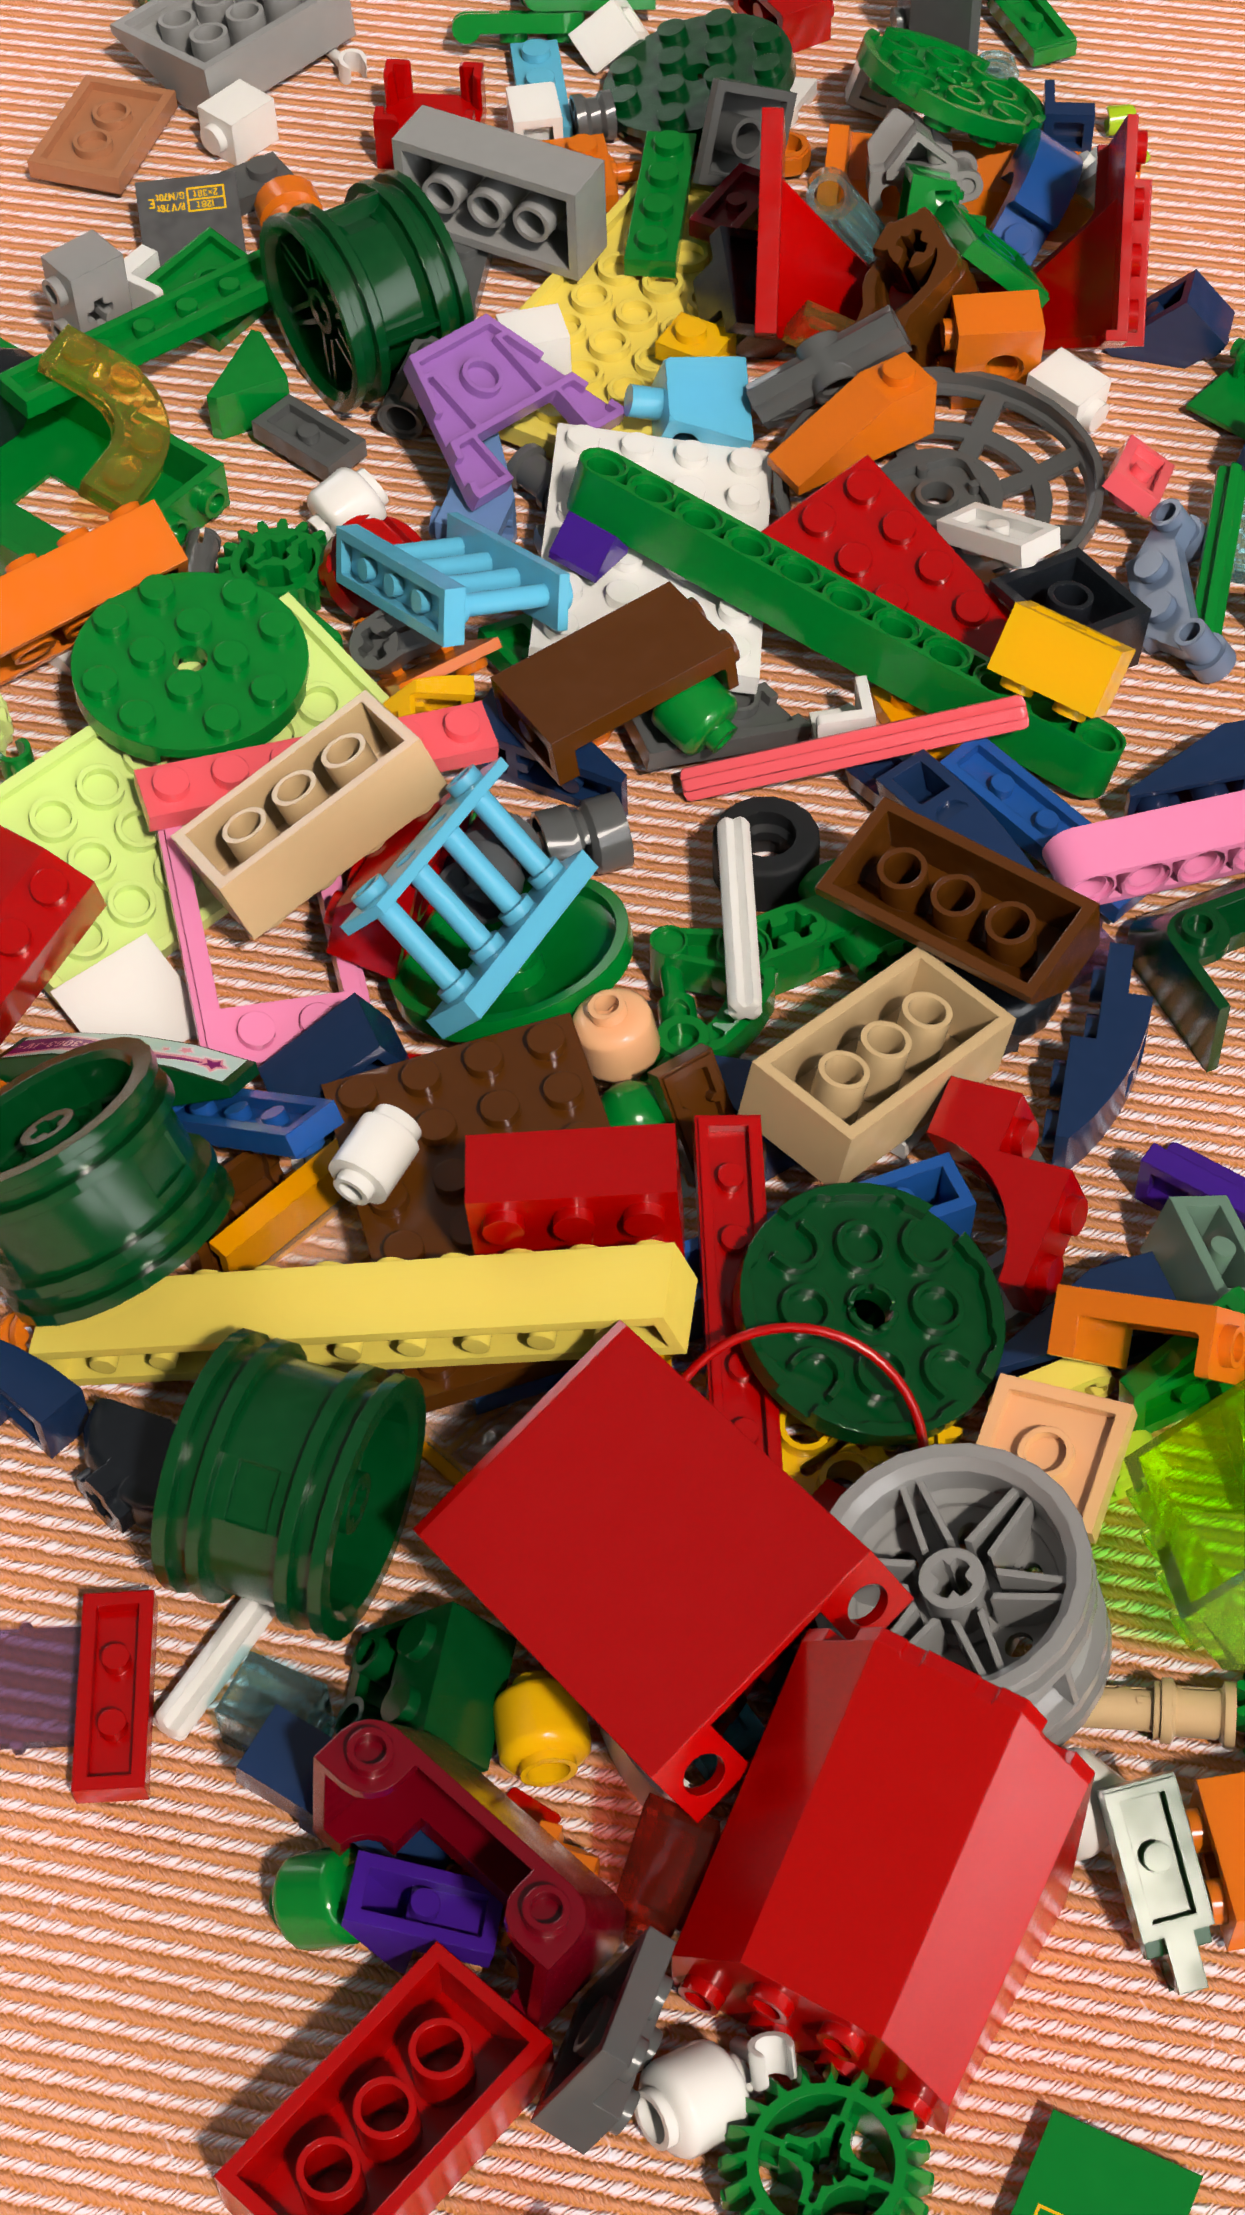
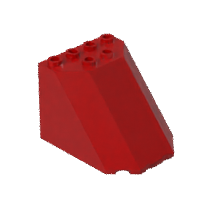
(887, 1869)

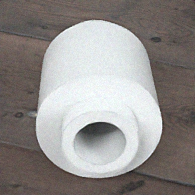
(375, 1155)

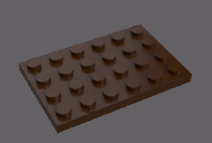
(486, 1086)

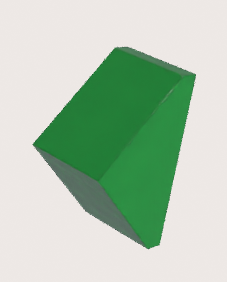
(246, 388)

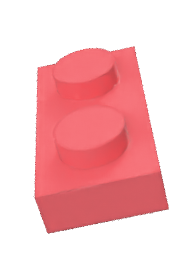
(1137, 477)

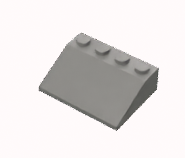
(213, 43)

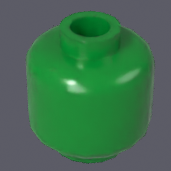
(698, 717)
(312, 1898)

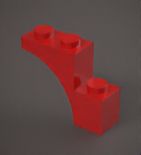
(993, 1137)

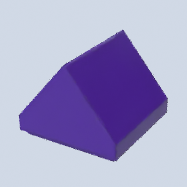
(586, 548)

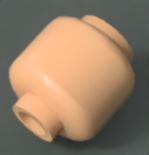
(617, 1034)

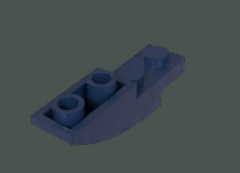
(935, 793)
(1099, 1064)

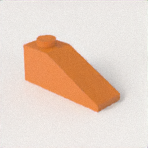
(869, 415)

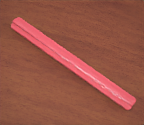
(855, 748)

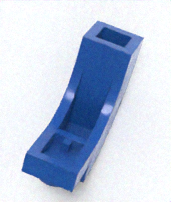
(1042, 185)

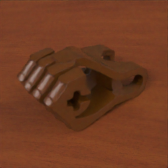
(917, 261)

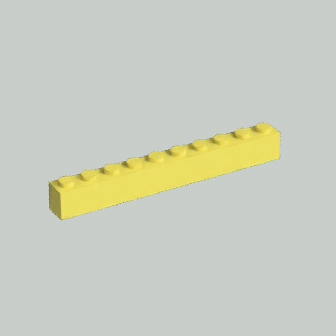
(389, 1312)

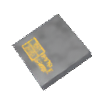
(182, 208)

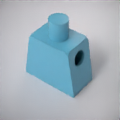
(696, 401)

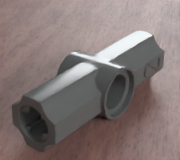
(826, 365)

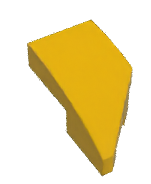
(432, 694)

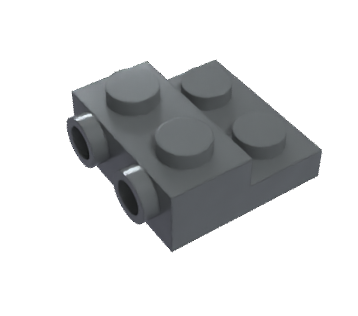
(607, 2047)

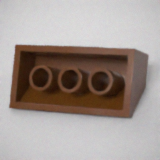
(964, 903)

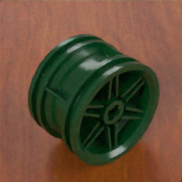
(362, 285)

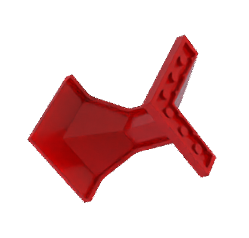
(1091, 278)

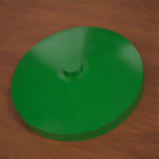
(575, 959)

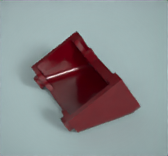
(397, 1780)

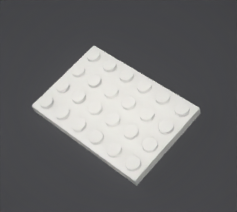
(718, 474)

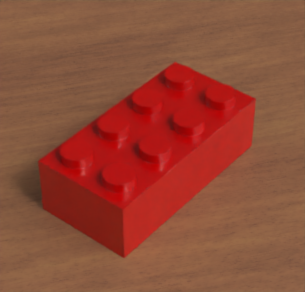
(396, 2103)

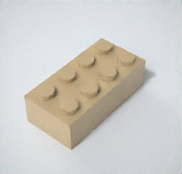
(311, 813)
(874, 1066)

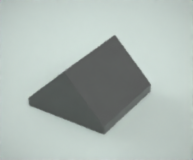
(734, 127)

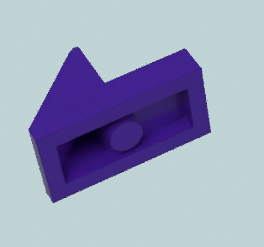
(411, 1906)

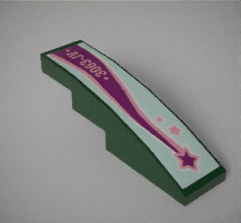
(195, 1070)

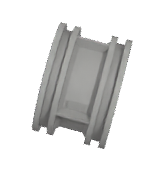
(1011, 1522)

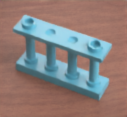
(452, 578)
(525, 917)

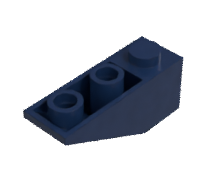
(1201, 771)

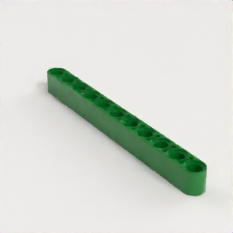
(831, 614)

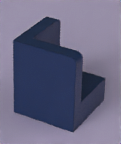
(1068, 121)

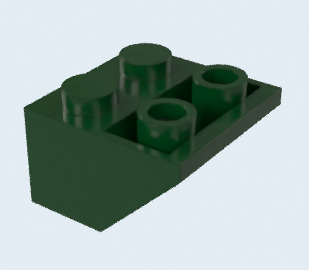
(433, 1677)

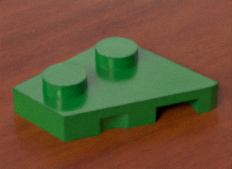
(1165, 1382)

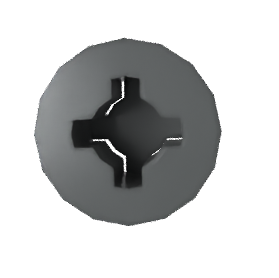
(594, 114)

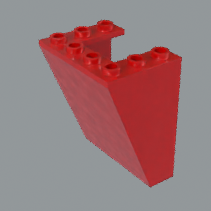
(650, 1557)

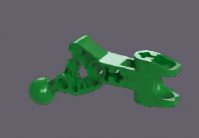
(794, 948)

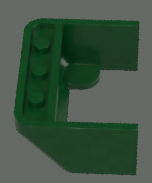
(1171, 957)

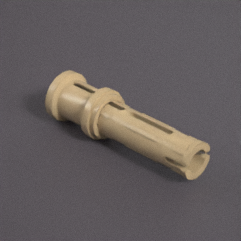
(1169, 1711)

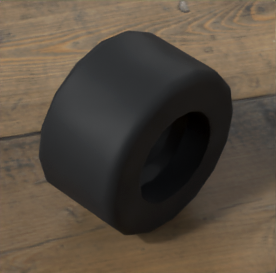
(778, 828)

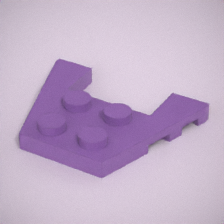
(482, 384)

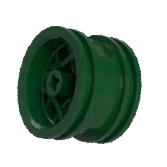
(99, 1183)
(288, 1483)

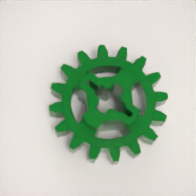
(279, 561)

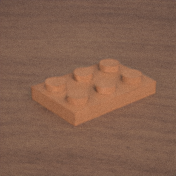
(102, 134)

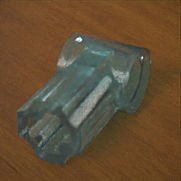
(851, 217)

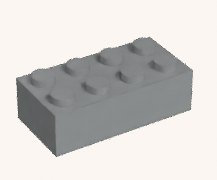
(507, 191)

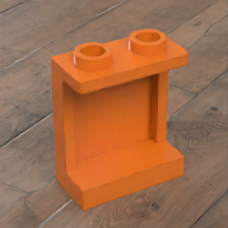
(1099, 1326)

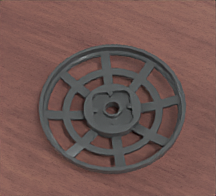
(962, 478)

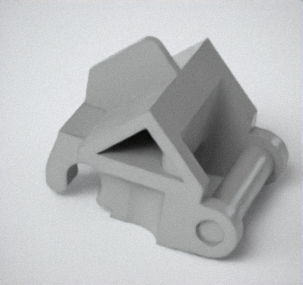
(910, 140)

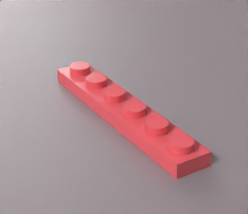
(185, 788)

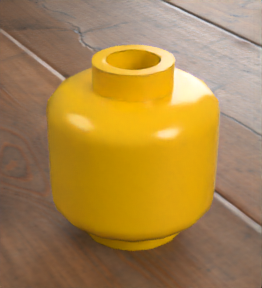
(540, 1730)

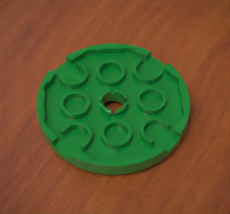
(949, 86)
(148, 707)

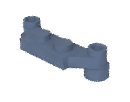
(1164, 584)

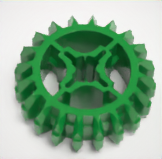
(795, 2157)

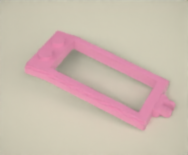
(247, 1030)

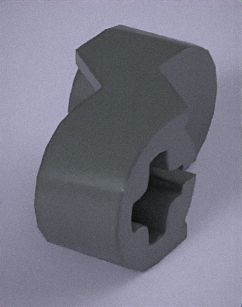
(387, 644)

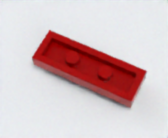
(115, 1697)

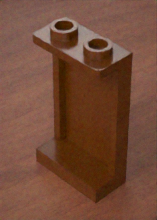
(611, 675)

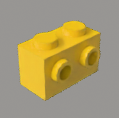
(1059, 661)

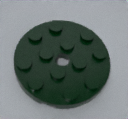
(658, 79)
(880, 1247)

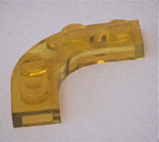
(129, 406)

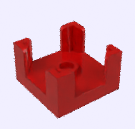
(403, 103)

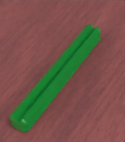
(1220, 545)

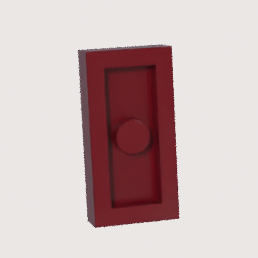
(730, 204)

